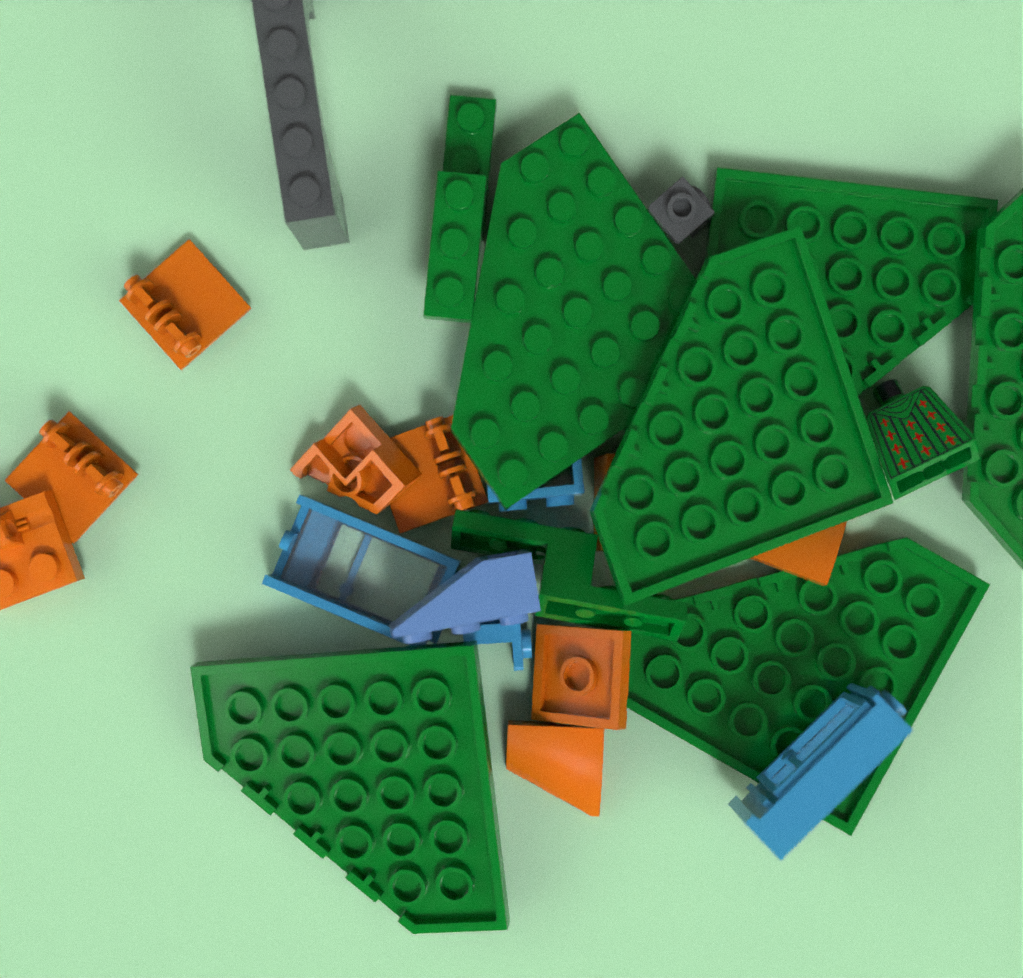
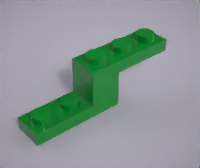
(460, 210)
(567, 575)

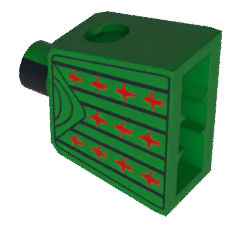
(917, 437)

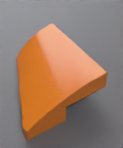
(359, 462)
(559, 760)

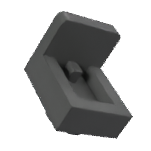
(681, 211)

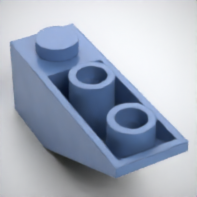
(482, 591)

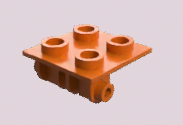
(184, 304)
(77, 469)
(447, 477)

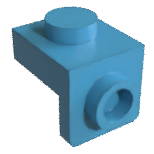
(493, 632)

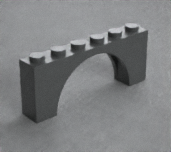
(302, 154)

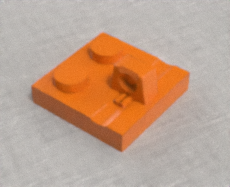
(34, 550)
(581, 676)

